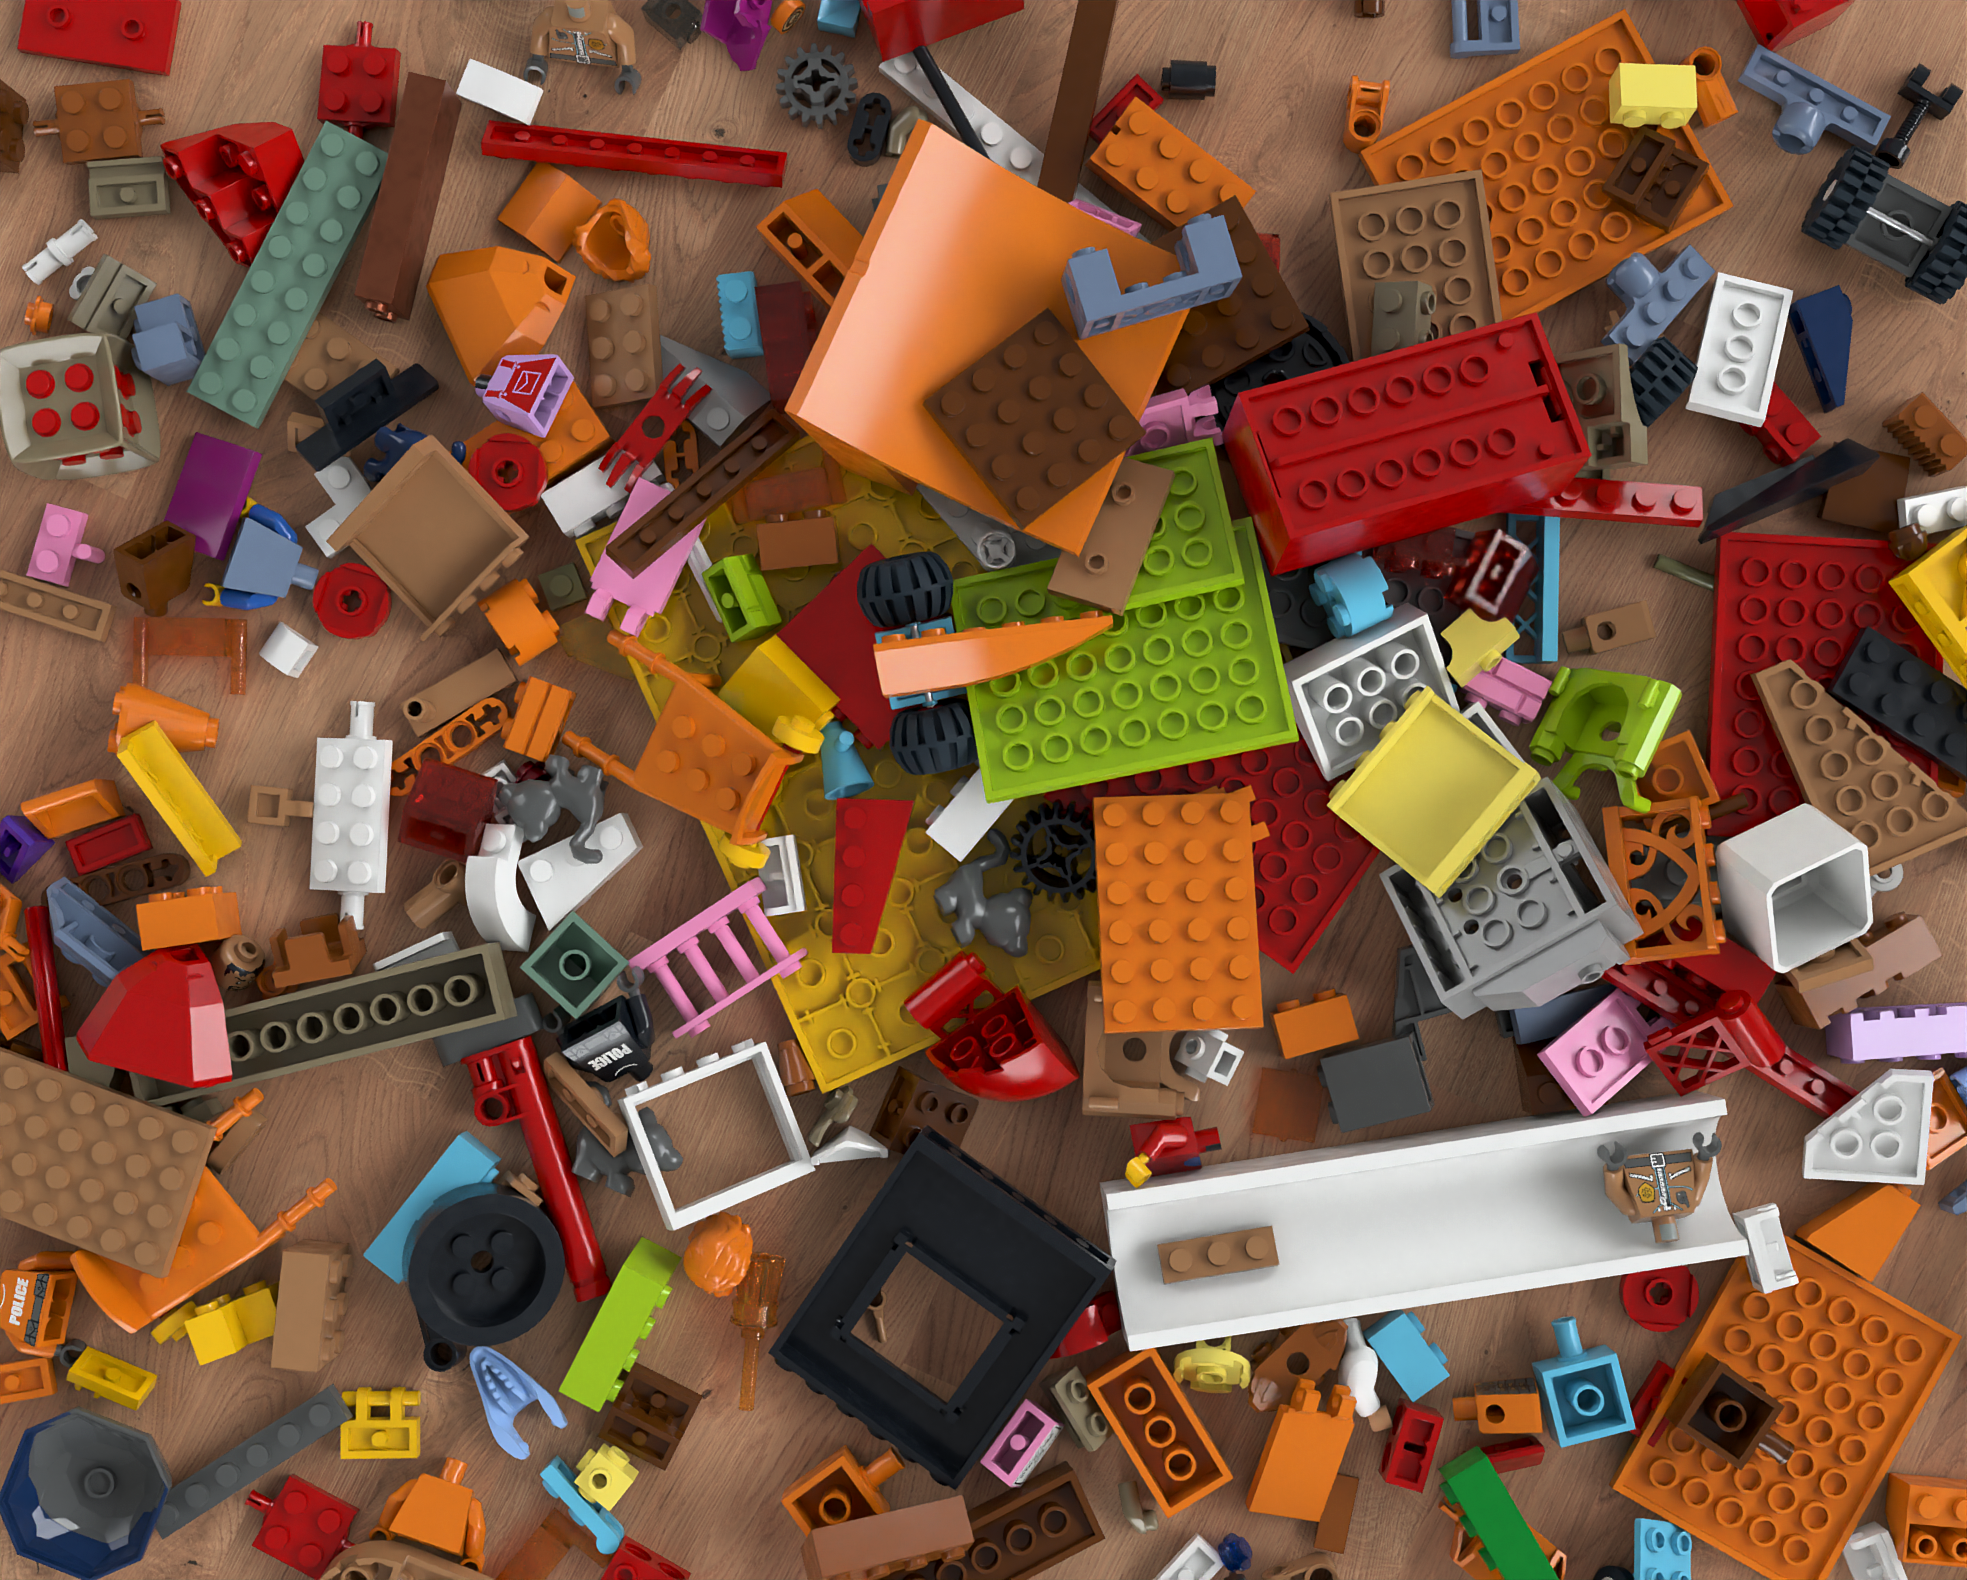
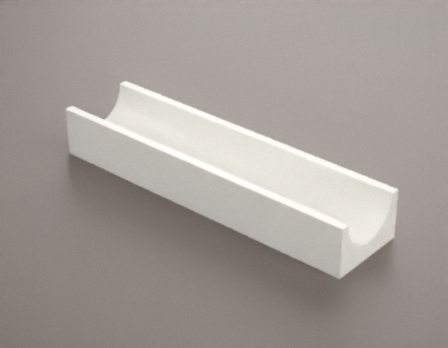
(1409, 1221)

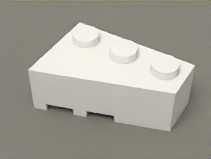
(564, 883)

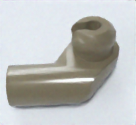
(900, 127)
(1132, 1509)

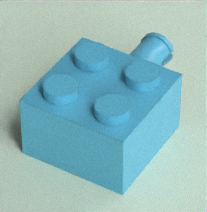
(1581, 1389)

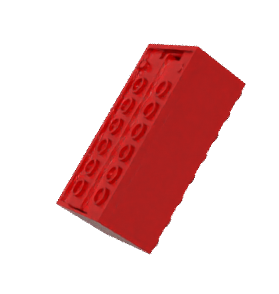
(1404, 443)

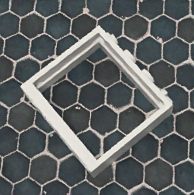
(727, 1197)

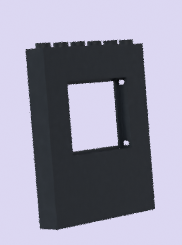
(985, 1244)

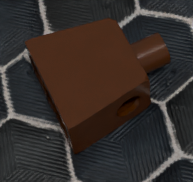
(155, 566)

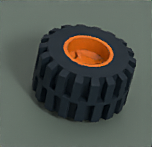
(1659, 378)

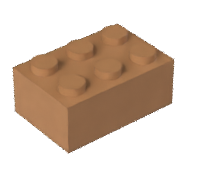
(311, 1305)

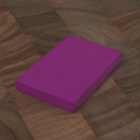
(212, 492)

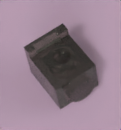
(678, 30)

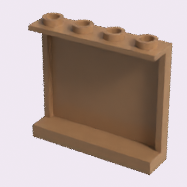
(432, 535)

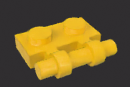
(380, 1436)

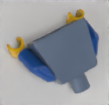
(261, 562)

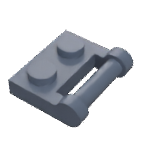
(1496, 29)

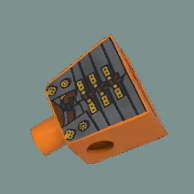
(1517, 1411)

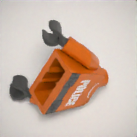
(38, 1305)

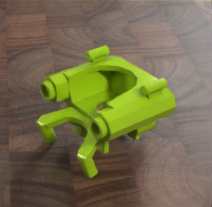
(1585, 705)

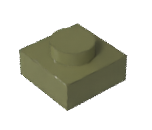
(563, 587)

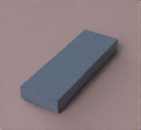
(1556, 1015)

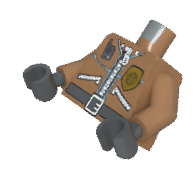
(584, 34)
(1659, 1184)

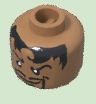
(237, 962)

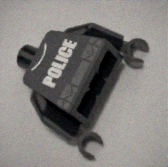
(611, 1037)

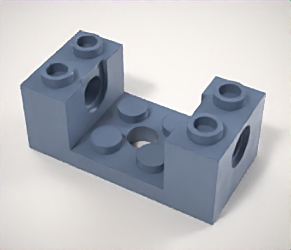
(1206, 275)

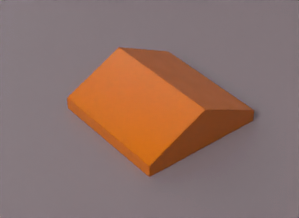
(548, 210)

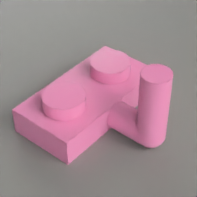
(60, 545)

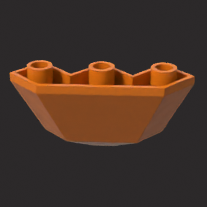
(497, 304)

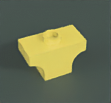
(1476, 645)

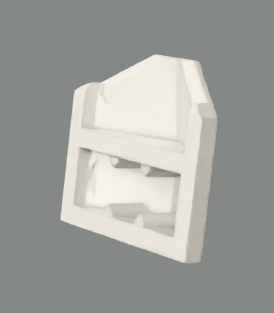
(849, 1145)

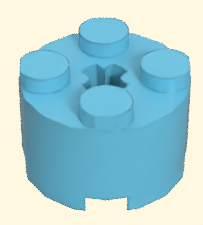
(1351, 594)

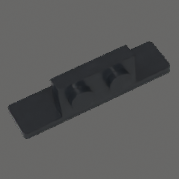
(362, 406)

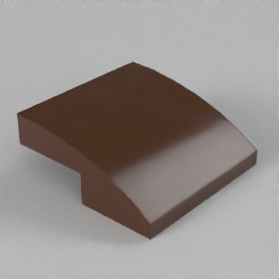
(1655, 179)
(1871, 497)
(650, 1416)

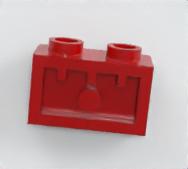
(1784, 431)

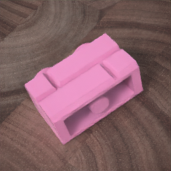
(1509, 690)

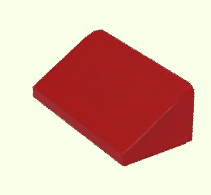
(1514, 1454)

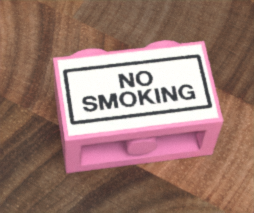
(1022, 1443)

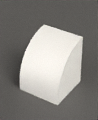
(288, 650)

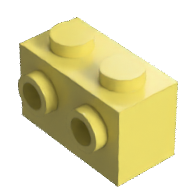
(1652, 94)

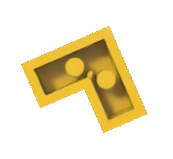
(231, 1324)

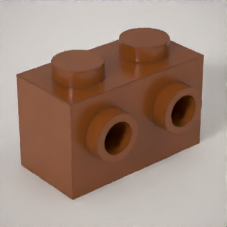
(799, 541)

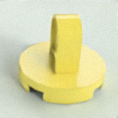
(1212, 1368)

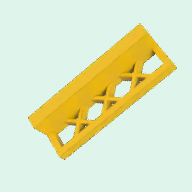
(178, 796)

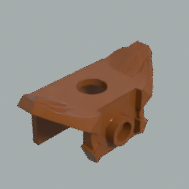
(1273, 1382)

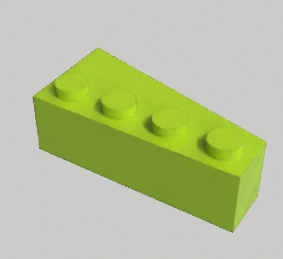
(620, 1324)

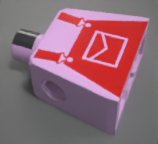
(526, 391)

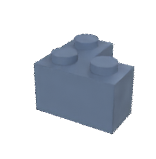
(167, 340)

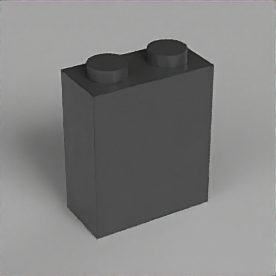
(1375, 1082)

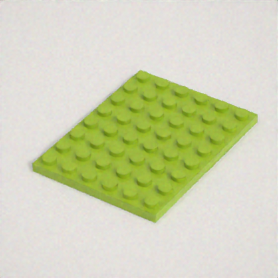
(1143, 697)

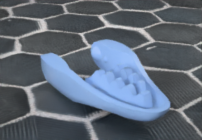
(506, 1392)

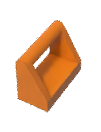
(74, 808)

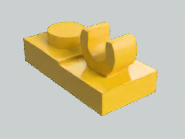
(111, 1378)

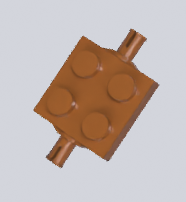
(98, 121)

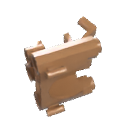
(1127, 1087)

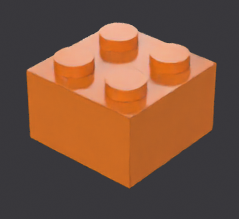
(181, 920)

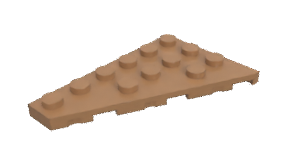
(1855, 772)

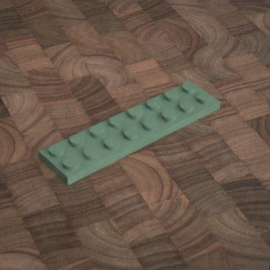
(291, 275)

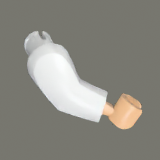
(1359, 1372)

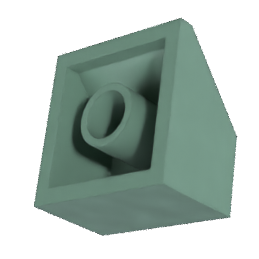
(575, 965)

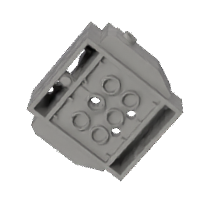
(1528, 938)

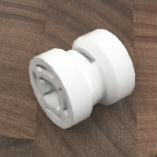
(996, 546)

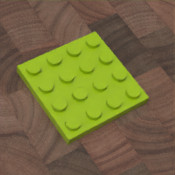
(1194, 537)

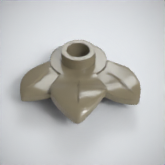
(839, 1107)

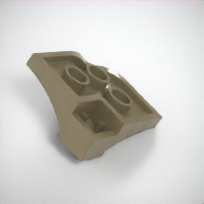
(1605, 406)

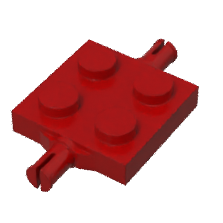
(359, 84)
(303, 1526)

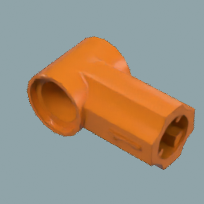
(1713, 96)

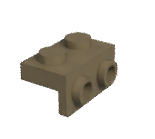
(1401, 315)
(1077, 1408)

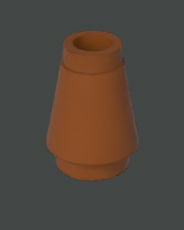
(794, 1069)

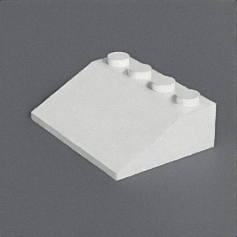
(1361, 683)

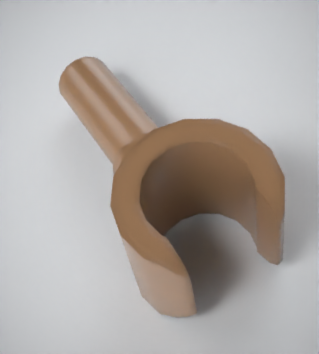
(878, 1315)

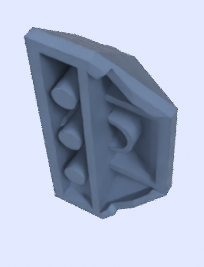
(91, 933)

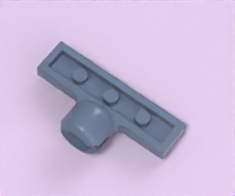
(1810, 105)
(1652, 296)

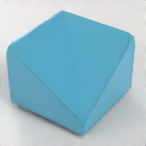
(839, 17)

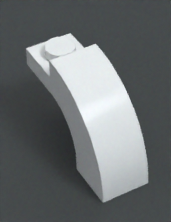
(493, 892)

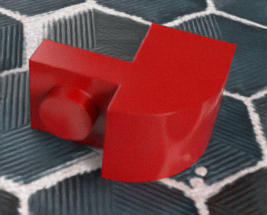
(1093, 1326)

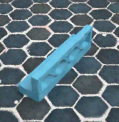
(1546, 590)

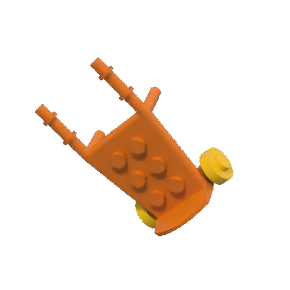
(708, 757)
(211, 1245)

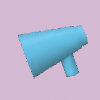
(841, 764)

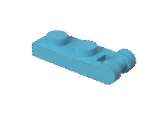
(560, 1483)

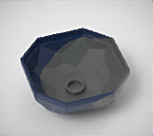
(84, 1494)

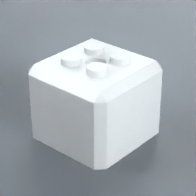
(1794, 887)

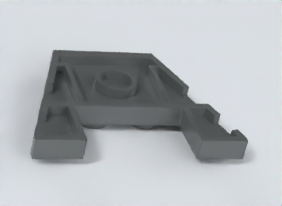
(1417, 999)

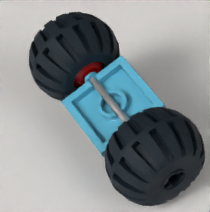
(904, 593)

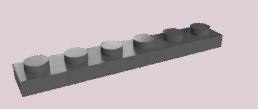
(252, 1459)

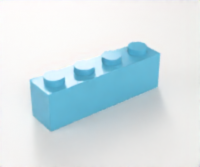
(461, 1164)

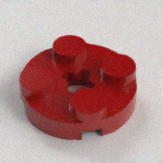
(526, 459)
(343, 581)
(1672, 1309)

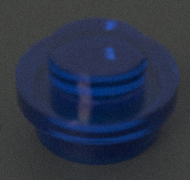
(1235, 1553)

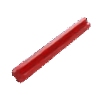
(46, 986)

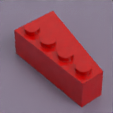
(866, 860)

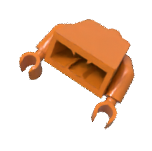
(437, 1514)

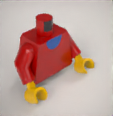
(1168, 1148)

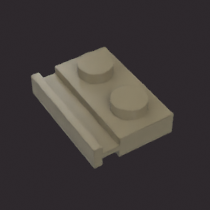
(128, 188)
(110, 298)

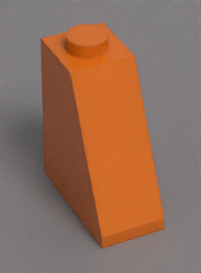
(1862, 1227)

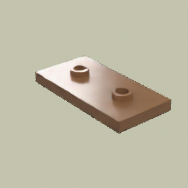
(1117, 540)

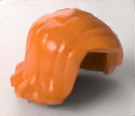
(615, 242)
(718, 1253)

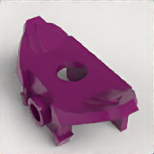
(740, 26)

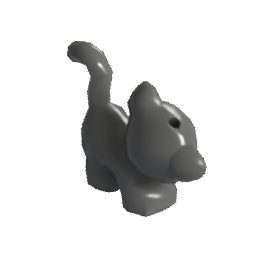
(538, 803)
(1001, 918)
(594, 1160)

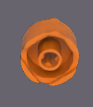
(518, 620)

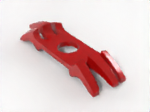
(662, 405)

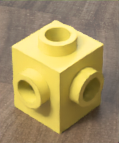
(605, 1475)

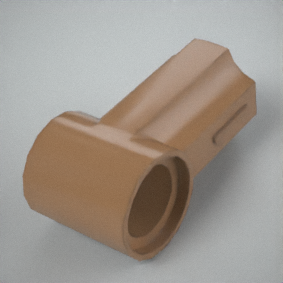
(439, 895)

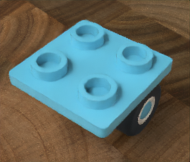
(1660, 1553)

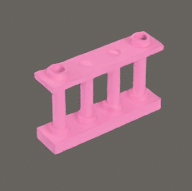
(716, 922)

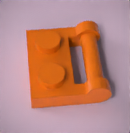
(17, 1006)

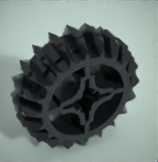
(1033, 864)

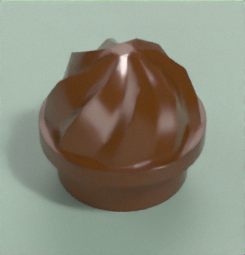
(1908, 542)

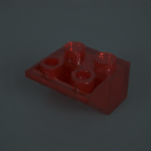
(1496, 576)
(447, 810)

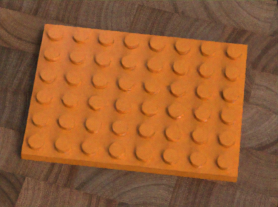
(1543, 163)
(1851, 1384)

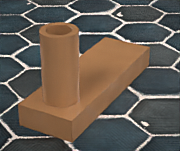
(458, 693)

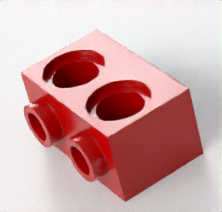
(1410, 1445)
(638, 1562)

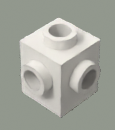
(1209, 1056)

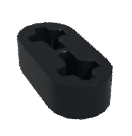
(861, 127)

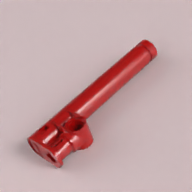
(517, 1080)

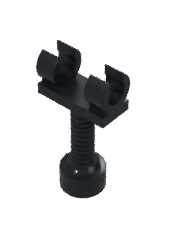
(1895, 149)

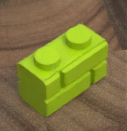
(742, 597)

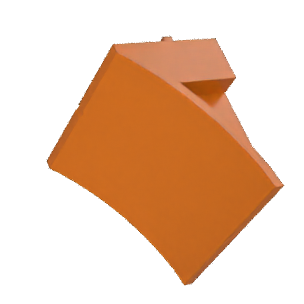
(938, 283)

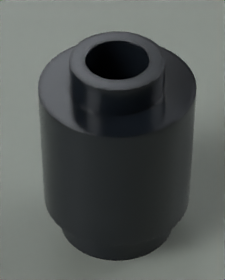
(1189, 80)

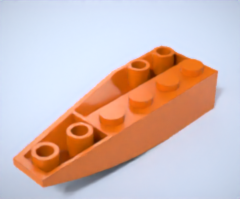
(812, 242)
(977, 653)
(1928, 1519)

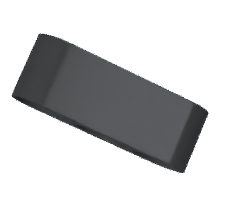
(474, 1040)

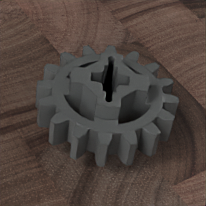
(802, 86)

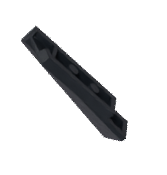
(1785, 488)

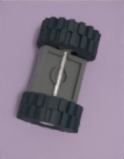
(1891, 224)

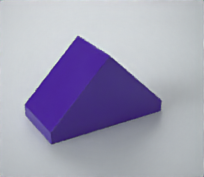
(20, 846)

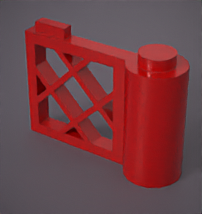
(950, 992)
(1744, 1034)

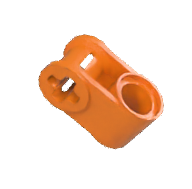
(1366, 108)

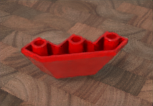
(236, 180)
(162, 1020)

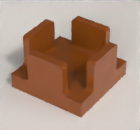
(321, 952)

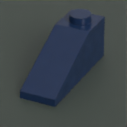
(1823, 334)

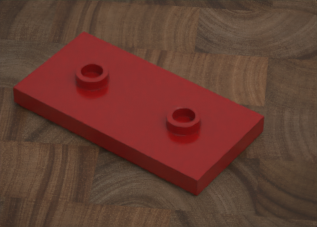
(103, 32)

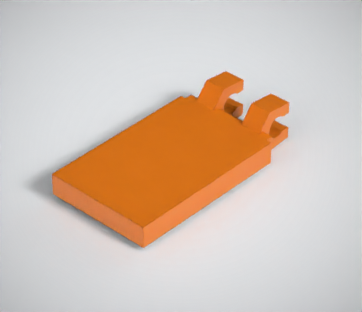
(1303, 1454)

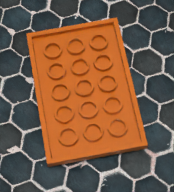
(1177, 913)

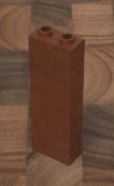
(408, 197)

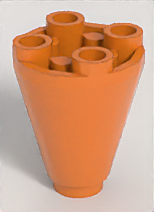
(183, 725)

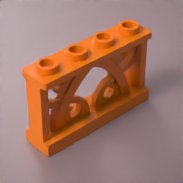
(1624, 841)

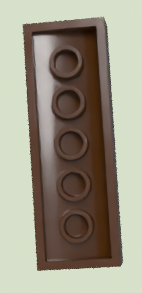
(1021, 1532)

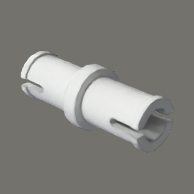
(59, 252)

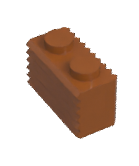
(1927, 435)

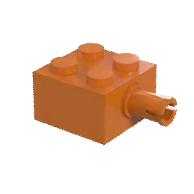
(840, 1490)

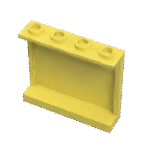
(1432, 791)

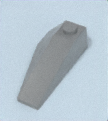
(734, 397)

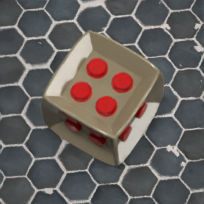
(77, 407)

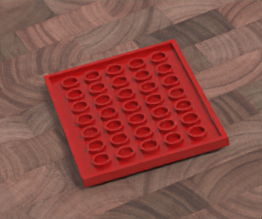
(1801, 604)
(1300, 868)

